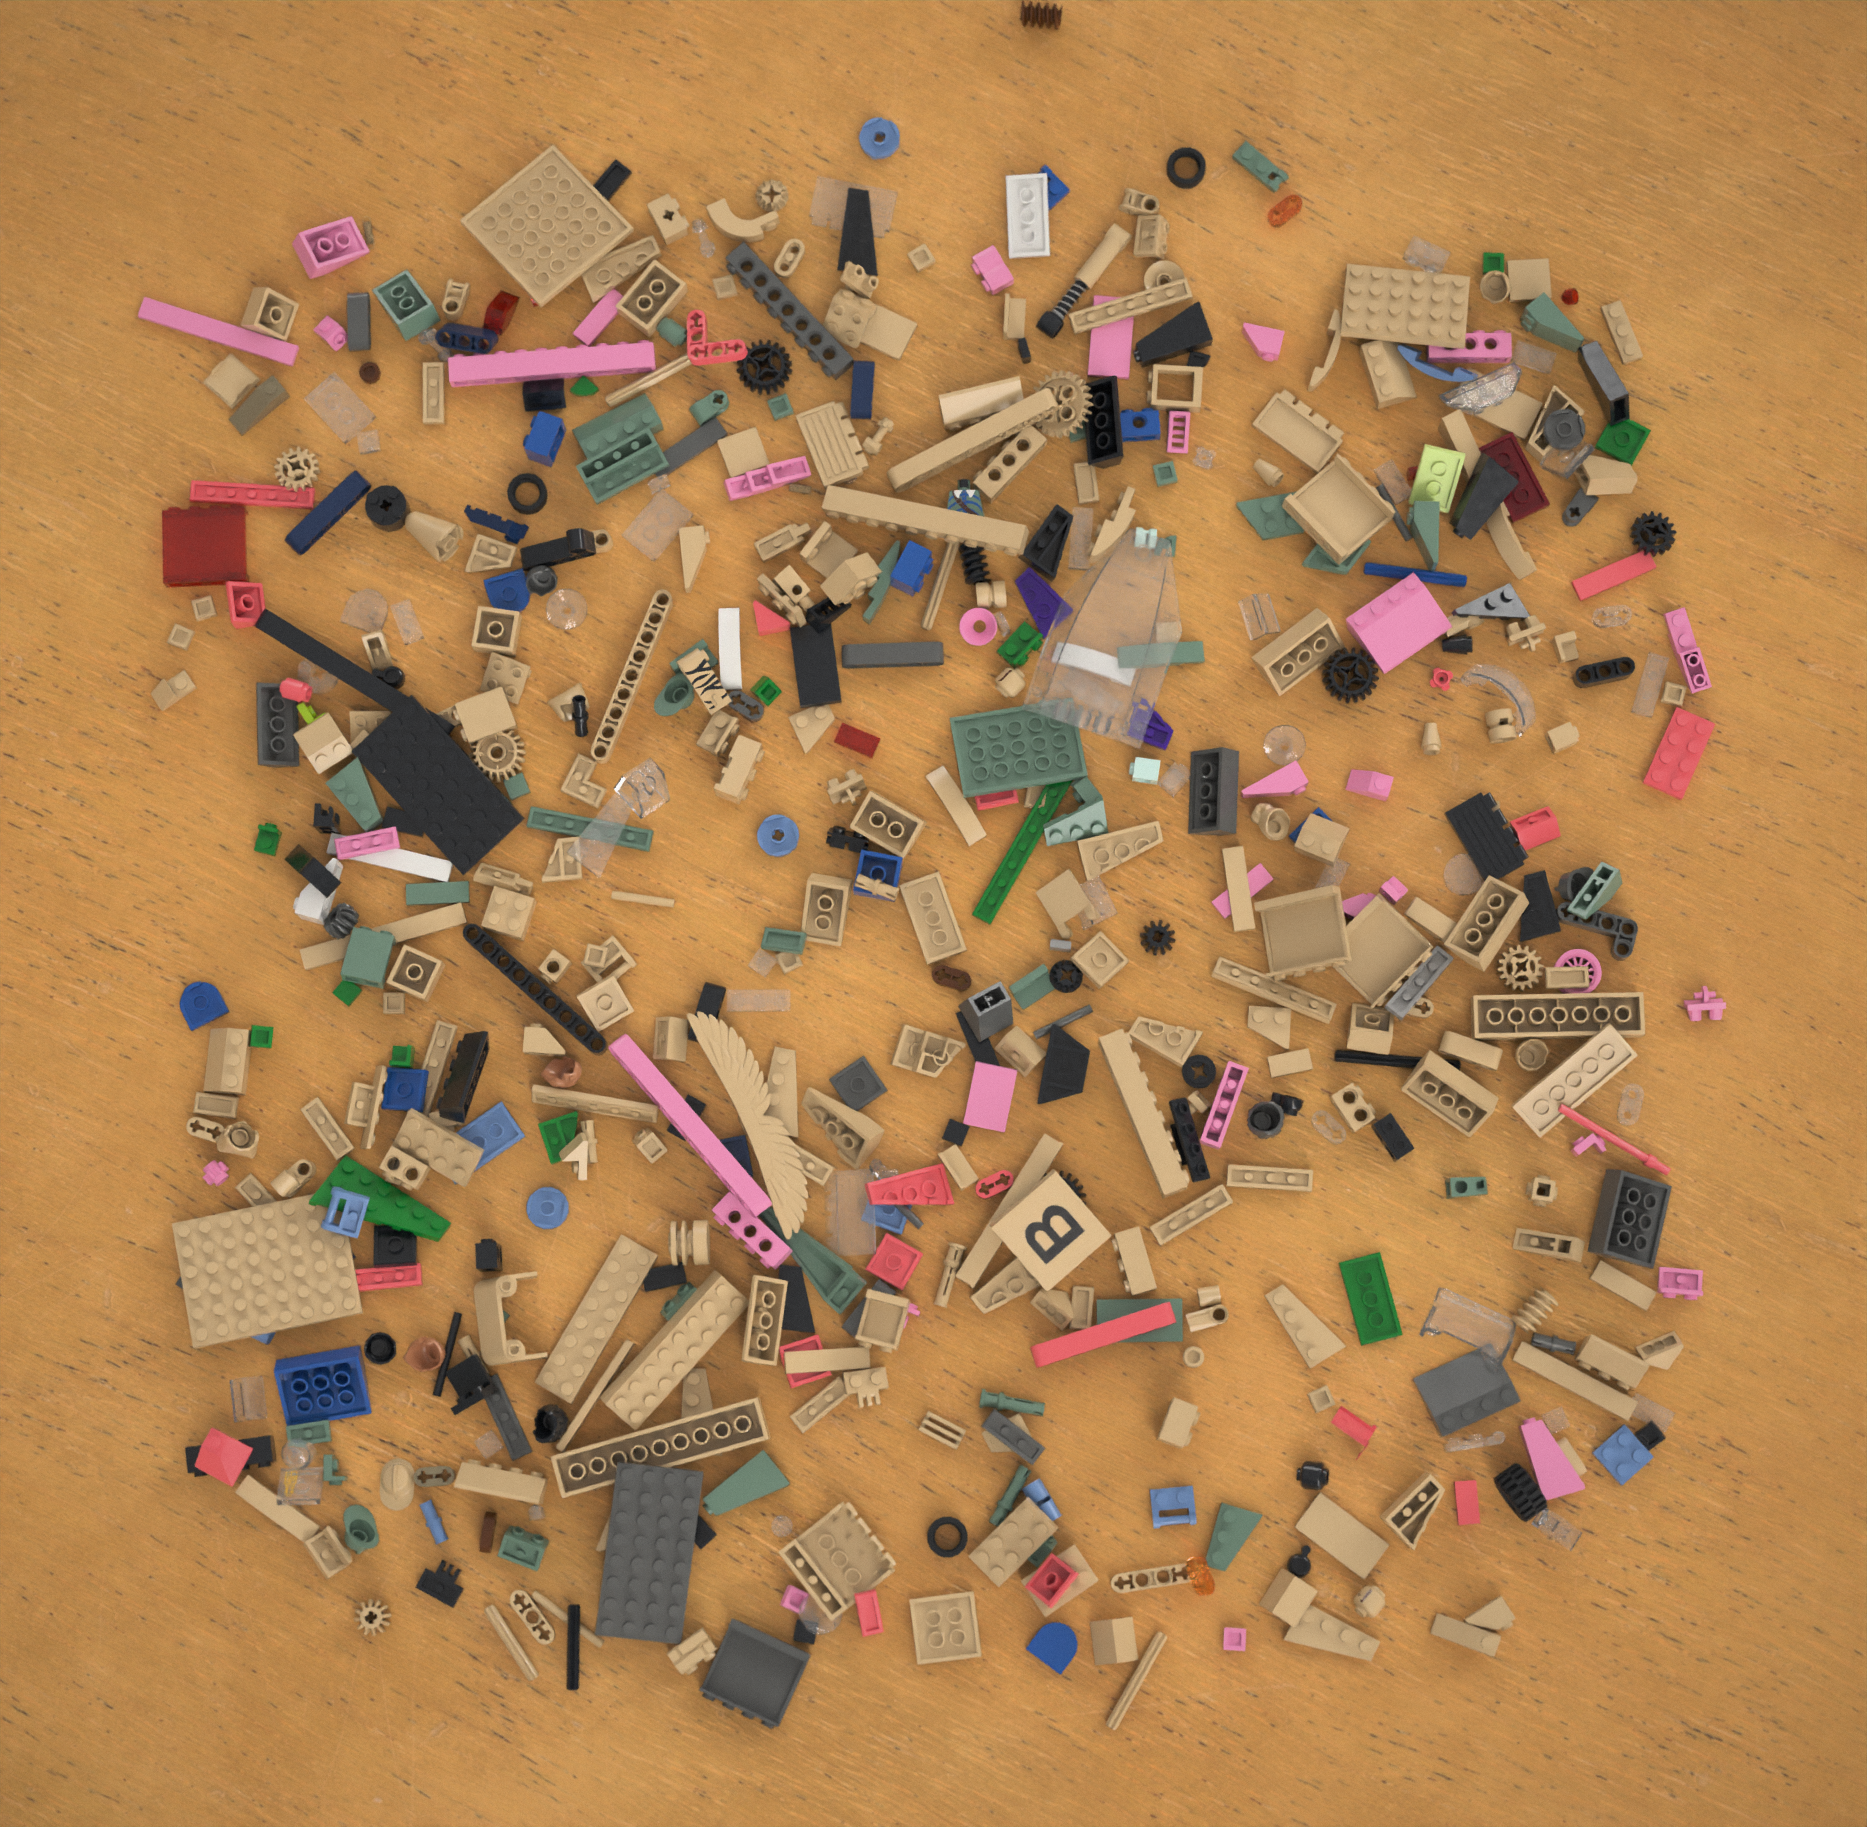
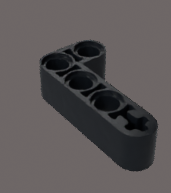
(575, 546)
(312, 870)

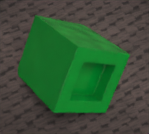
(403, 1057)

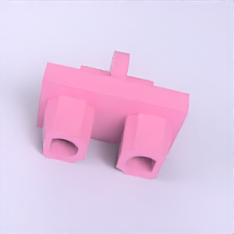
(1714, 1006)

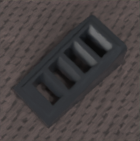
(818, 620)

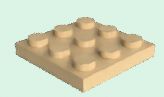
(945, 1628)

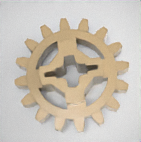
(294, 461)
(1513, 962)

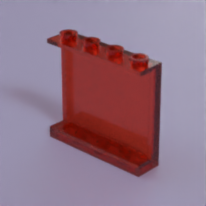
(204, 546)

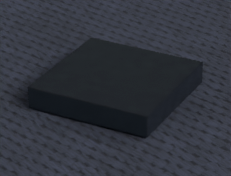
(394, 1247)

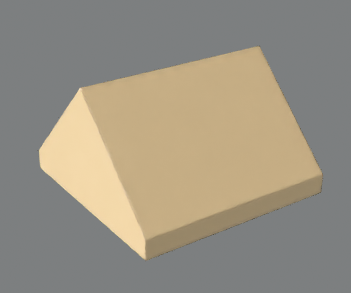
(1288, 1597)
(1113, 1641)

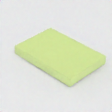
(1437, 476)

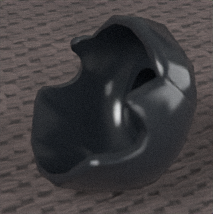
(380, 1348)

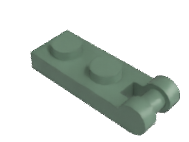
(1259, 166)

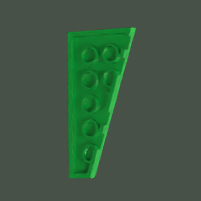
(386, 1203)

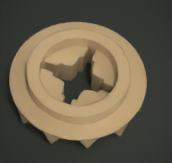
(778, 202)

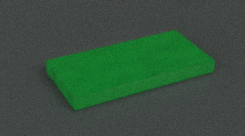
(1370, 1299)

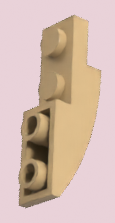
(1114, 528)

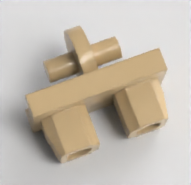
(858, 280)
(1533, 629)
(847, 790)

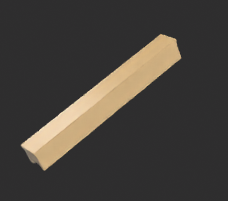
(989, 1241)

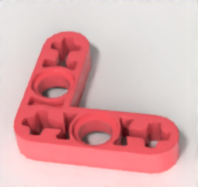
(702, 346)

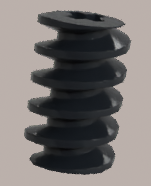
(973, 564)

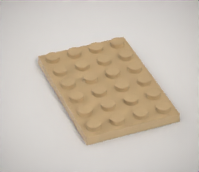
(1405, 306)

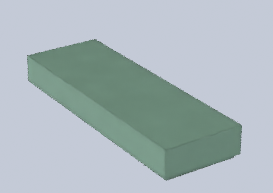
(437, 893)

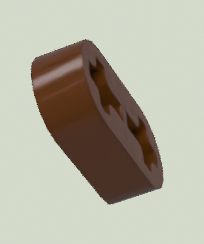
(950, 983)
(488, 1532)

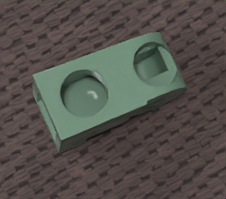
(1465, 1187)

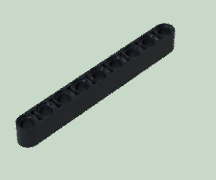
(530, 980)

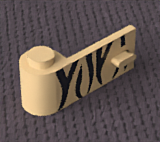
(704, 680)

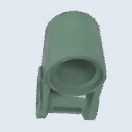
(708, 409)

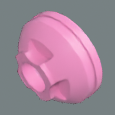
(967, 626)

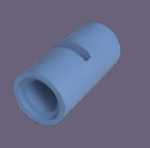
(1040, 1496)

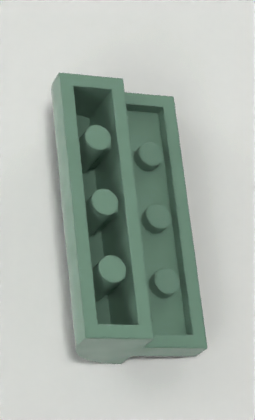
(622, 465)

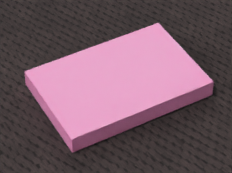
(990, 1096)

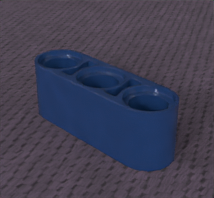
(458, 342)
(862, 390)

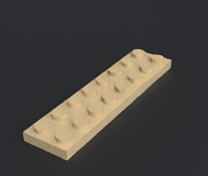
(596, 1319)

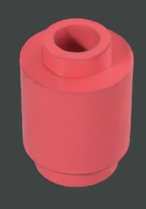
(295, 690)

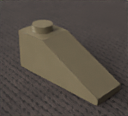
(259, 405)

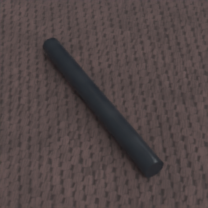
(449, 1349)

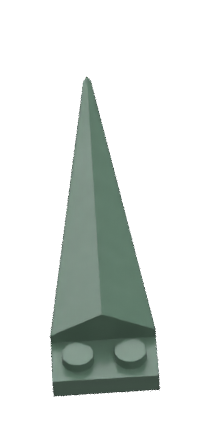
(827, 1272)

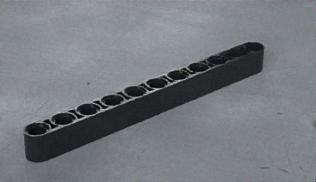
(336, 664)

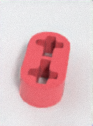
(991, 1180)

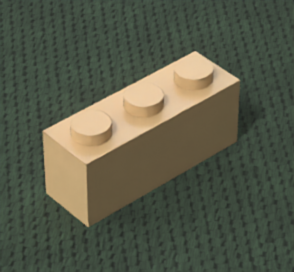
(1134, 1261)

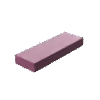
(598, 318)
(367, 843)
(1257, 880)

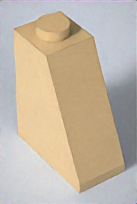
(1605, 476)

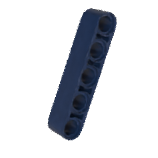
(328, 513)

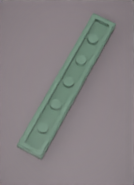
(575, 825)

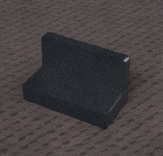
(544, 394)

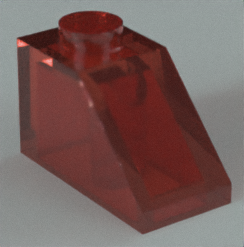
(500, 312)

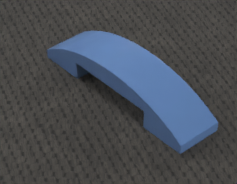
(1412, 356)

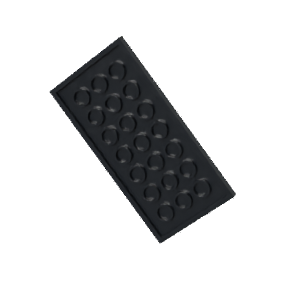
(438, 784)

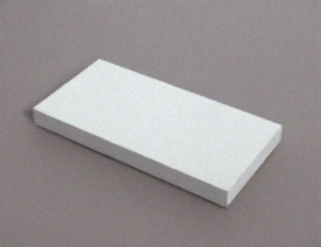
(1027, 215)

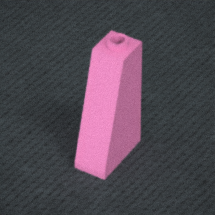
(1548, 1463)

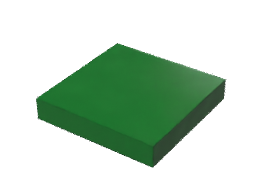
(1623, 440)

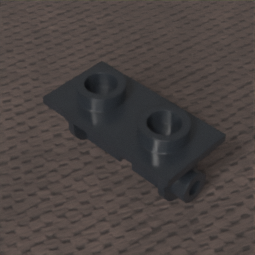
(840, 836)

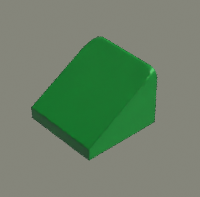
(765, 690)

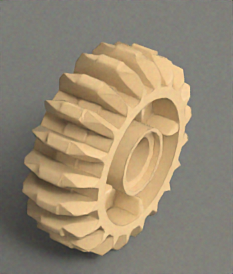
(507, 762)

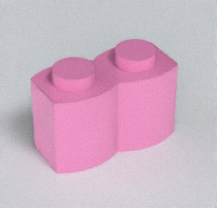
(992, 270)

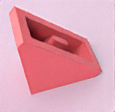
(768, 621)

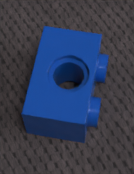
(1149, 431)

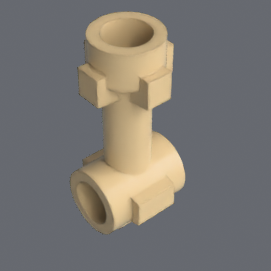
(873, 445)

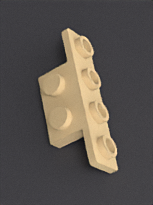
(364, 1106)

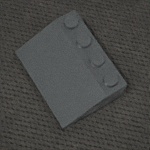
(1629, 1218)
(1465, 1392)

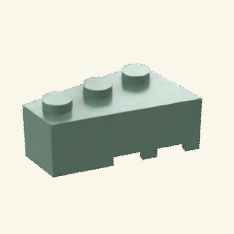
(356, 794)

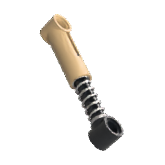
(1113, 243)

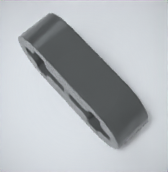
(748, 701)

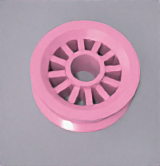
(1591, 960)

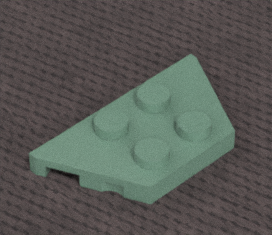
(1269, 517)
(1320, 560)

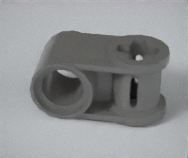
(1580, 505)

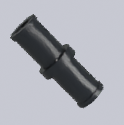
(580, 715)

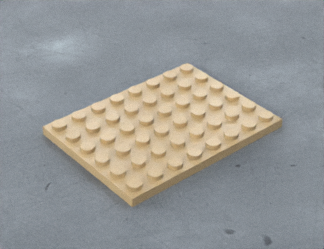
(264, 1271)

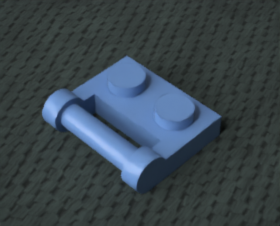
(352, 1214)
(1173, 1499)

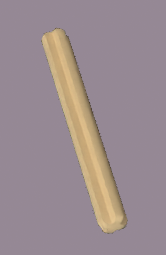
(648, 380)
(939, 585)
(1136, 1680)

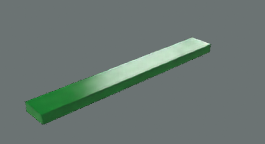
(1020, 852)

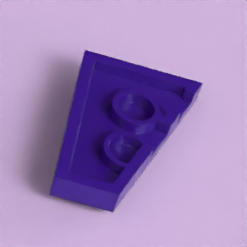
(1039, 599)

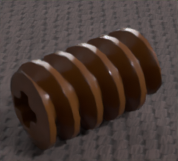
(1041, 15)

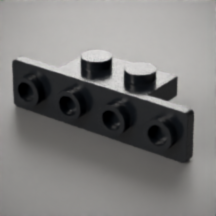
(1187, 1140)

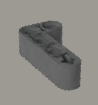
(1596, 927)

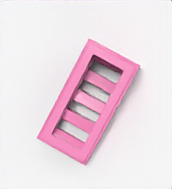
(1178, 414)

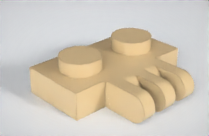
(866, 1384)

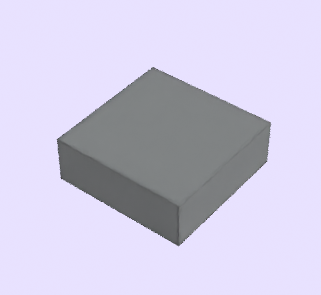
(1060, 945)

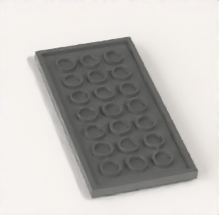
(649, 1553)

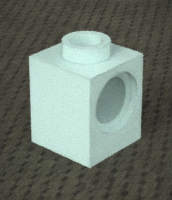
(1145, 770)

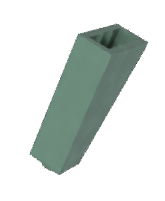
(749, 1483)

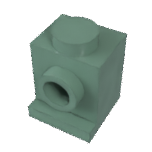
(1084, 791)

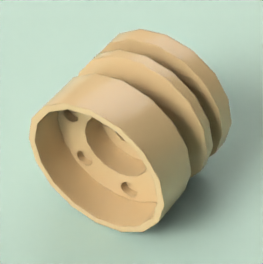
(690, 1242)

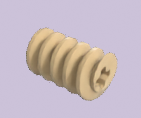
(1534, 1310)

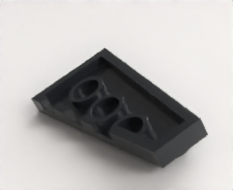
(857, 233)

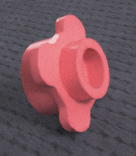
(1446, 675)

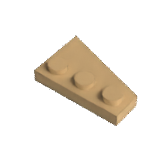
(1165, 1040)

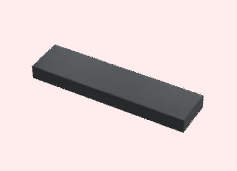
(692, 445)
(507, 1421)

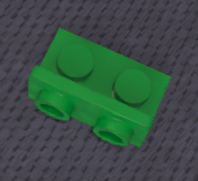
(1020, 645)

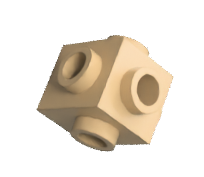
(1547, 1185)

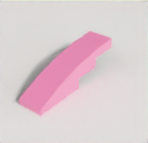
(767, 478)

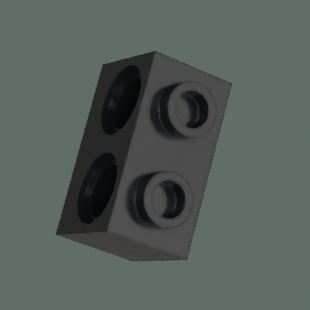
(1392, 1137)
(488, 1255)

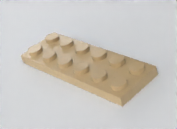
(1574, 1079)

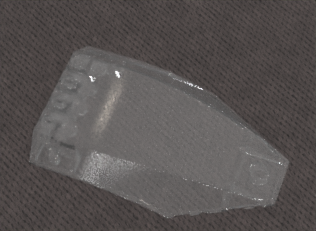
(1111, 642)

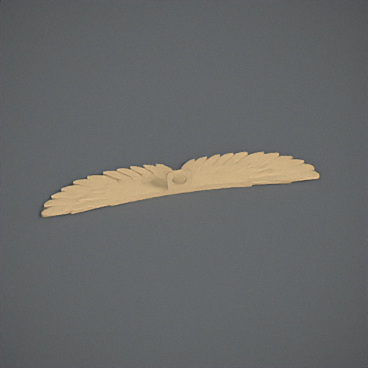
(767, 1136)

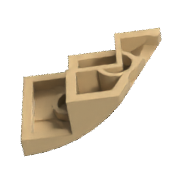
(924, 1051)

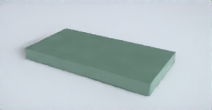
(1115, 1308)

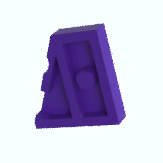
(1158, 732)

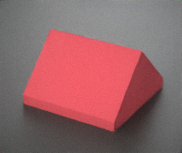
(245, 603)
(1051, 1580)

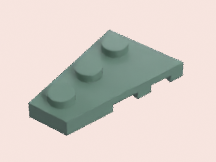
(1229, 1535)

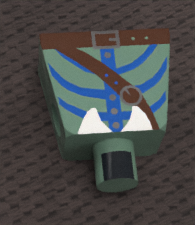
(965, 500)

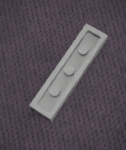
(1419, 983)

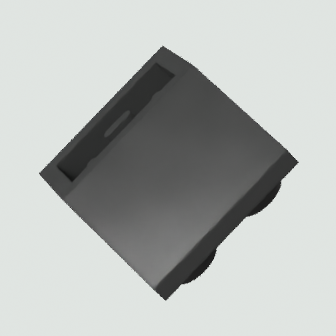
(988, 1011)

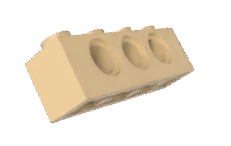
(992, 489)

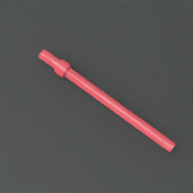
(1648, 1160)

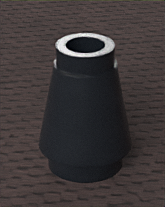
(1459, 644)

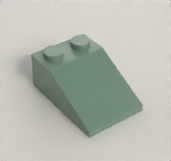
(406, 305)
(1549, 323)
(1424, 528)

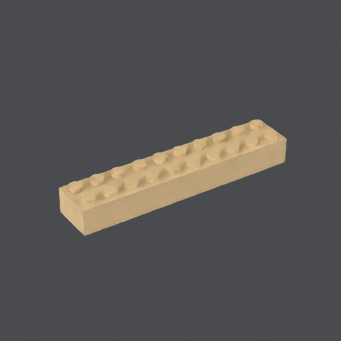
(662, 1446)

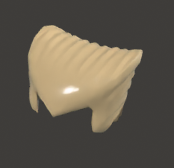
(563, 704)
(239, 1140)

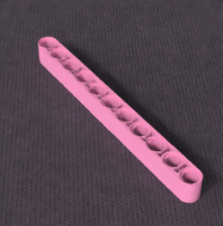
(690, 1125)

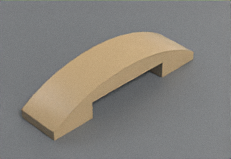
(1321, 373)
(1508, 543)
(956, 805)

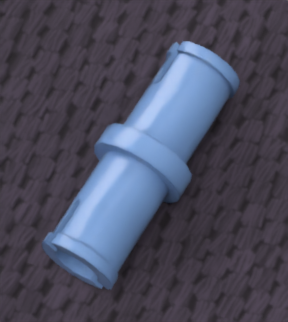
(433, 1522)

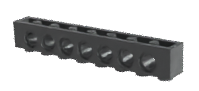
(745, 256)

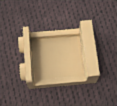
(484, 715)
(882, 1321)

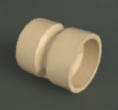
(991, 594)
(1505, 731)

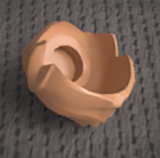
(562, 1072)
(425, 1354)

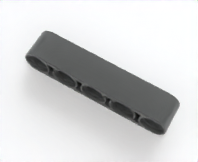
(892, 655)

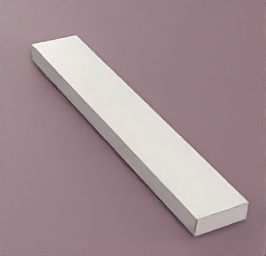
(403, 861)

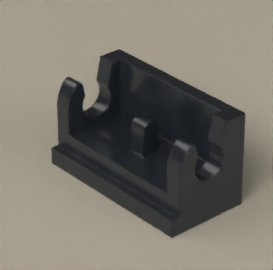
(324, 821)

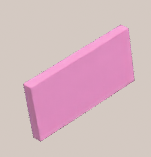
(1110, 347)

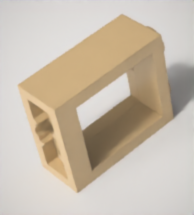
(1171, 405)

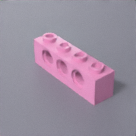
(1480, 354)
(1223, 1105)
(779, 1250)

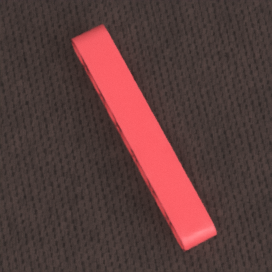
(1103, 1334)

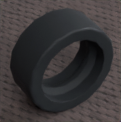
(1191, 153)
(524, 478)
(931, 1537)

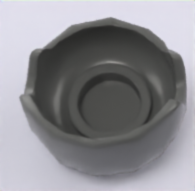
(541, 580)

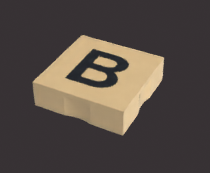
(1050, 1230)

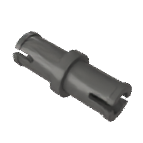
(1553, 1343)

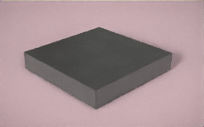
(858, 1084)

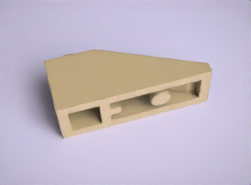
(693, 550)
(1549, 1244)
(1465, 1635)

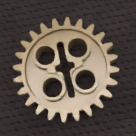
(1077, 403)

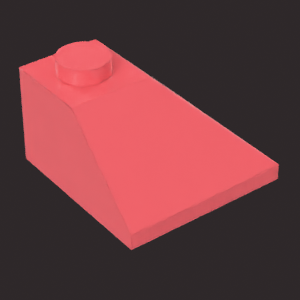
(222, 1456)

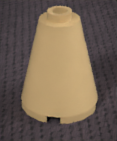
(434, 534)

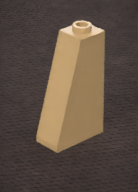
(1459, 438)

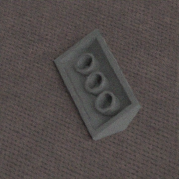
(275, 727)

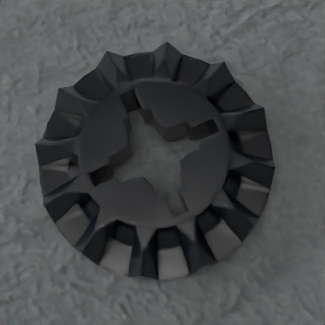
(1056, 974)
(1197, 1061)

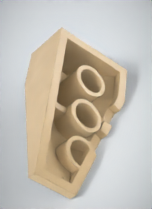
(848, 1129)

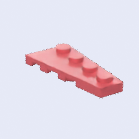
(916, 1187)

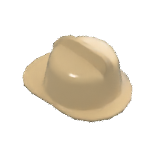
(397, 1484)

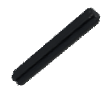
(573, 1646)

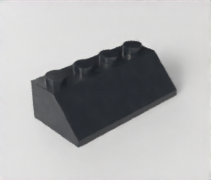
(1104, 424)
(464, 1076)

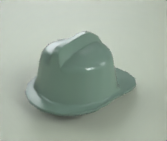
(675, 696)
(360, 1529)

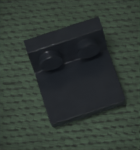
(470, 1383)

